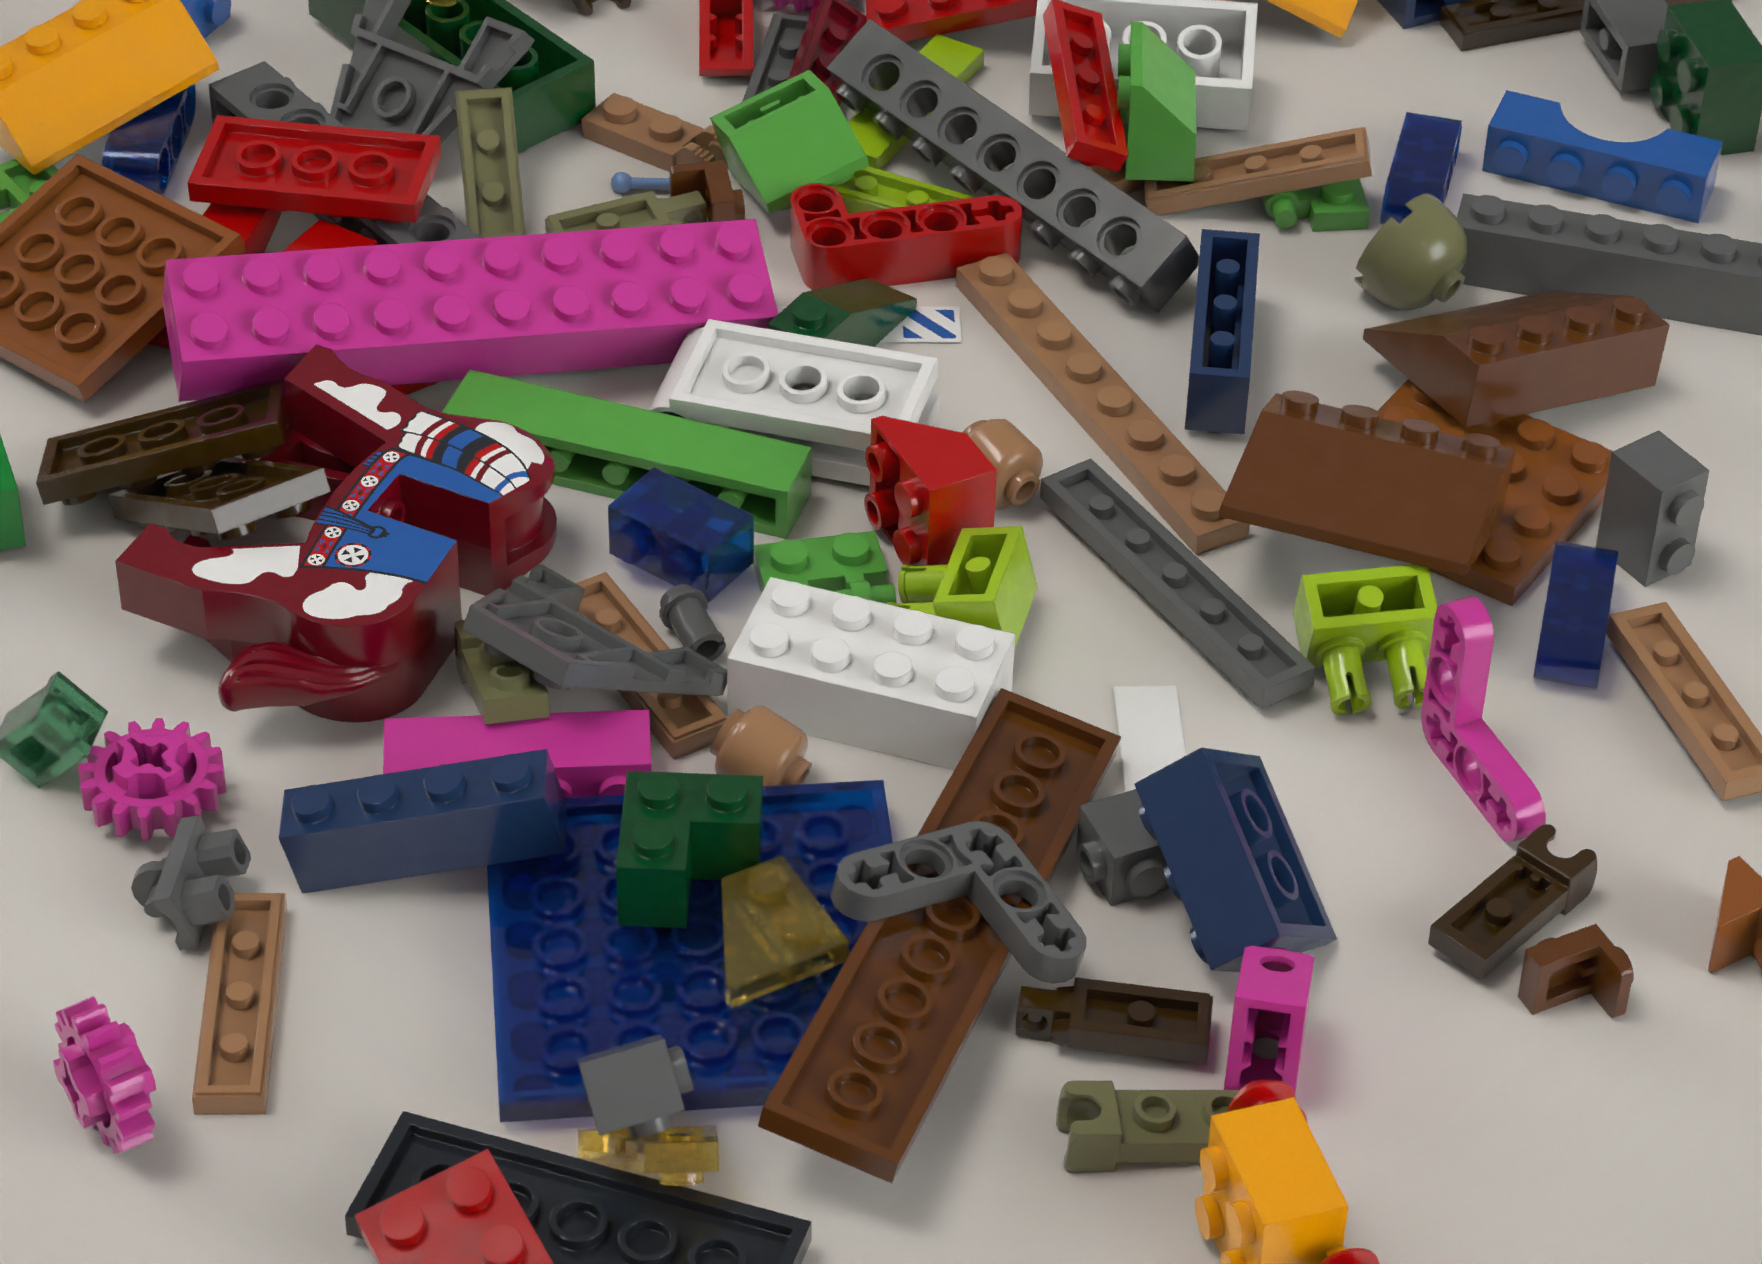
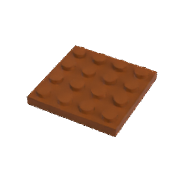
(90, 271)
(1549, 496)

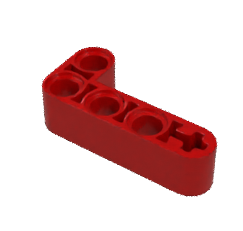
(897, 242)

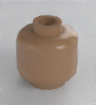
(1013, 456)
(761, 745)

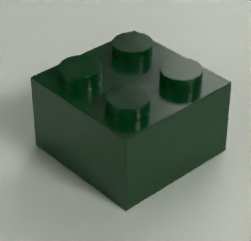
(1710, 74)

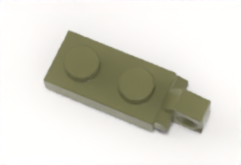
(630, 212)

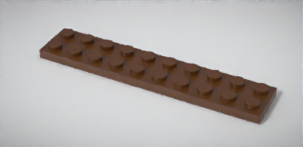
(925, 975)

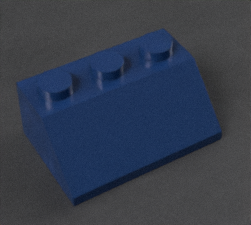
(1232, 857)

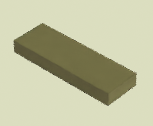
(490, 162)

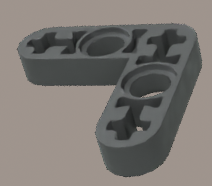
(880, 885)

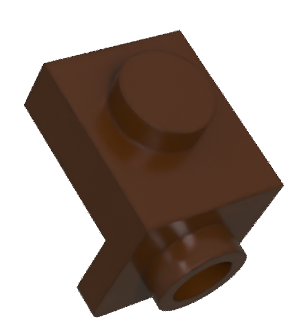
(714, 186)
(1574, 967)

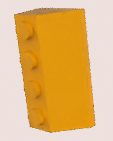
(93, 74)

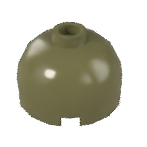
(1416, 259)

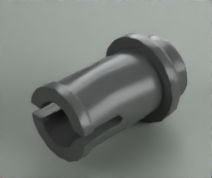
(685, 612)

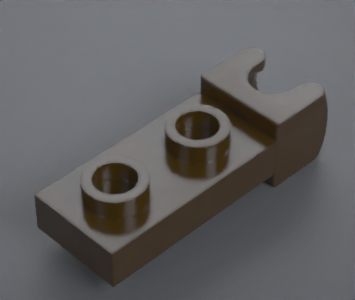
(1513, 903)

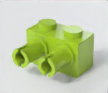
(983, 584)
(1365, 619)

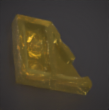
(774, 931)
(676, 1153)

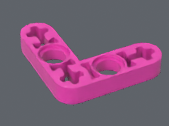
(1455, 726)

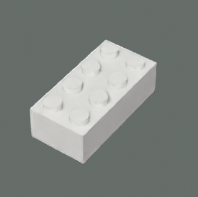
(1206, 34)
(868, 672)

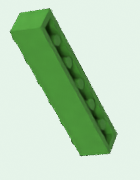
(612, 445)

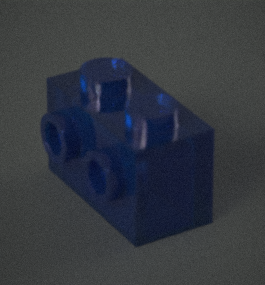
(681, 533)

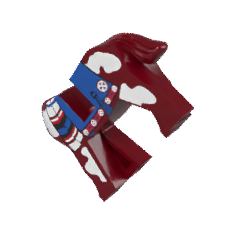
(373, 595)

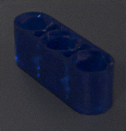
(152, 142)
(1421, 163)
(1576, 614)

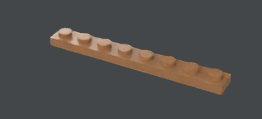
(1100, 402)

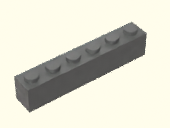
(1672, 270)

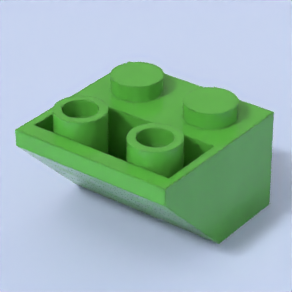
(1156, 108)
(788, 141)

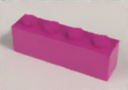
(586, 748)

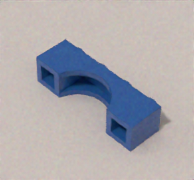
(1659, 175)

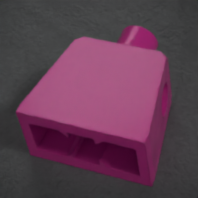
(1269, 1004)

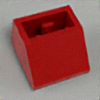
(926, 488)

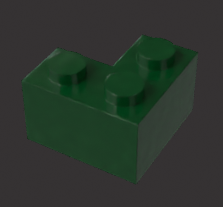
(682, 831)

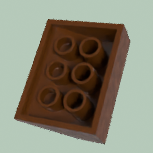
(1526, 353)
(1370, 482)

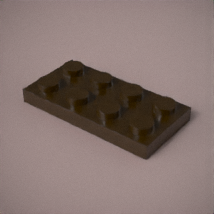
(162, 442)
(223, 498)

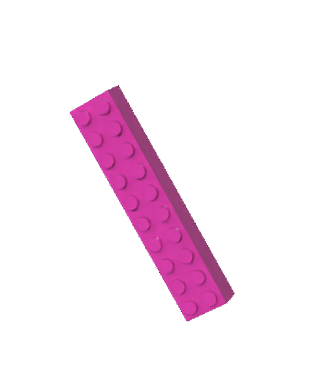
(462, 304)

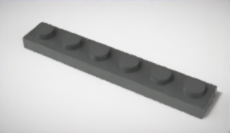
(1178, 584)

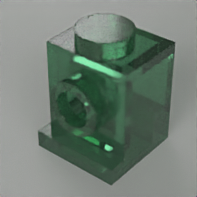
(50, 730)

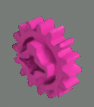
(151, 778)
(104, 1075)

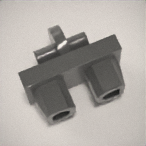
(192, 880)

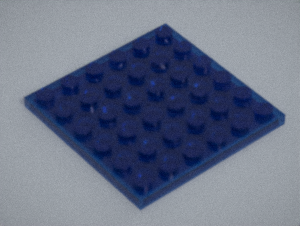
(584, 985)

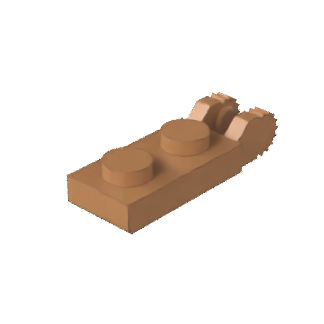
(650, 134)

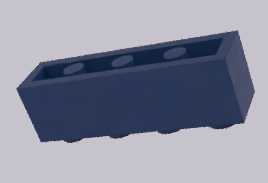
(1222, 332)
(423, 821)

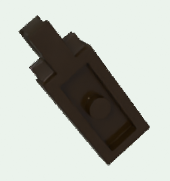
(1119, 1019)

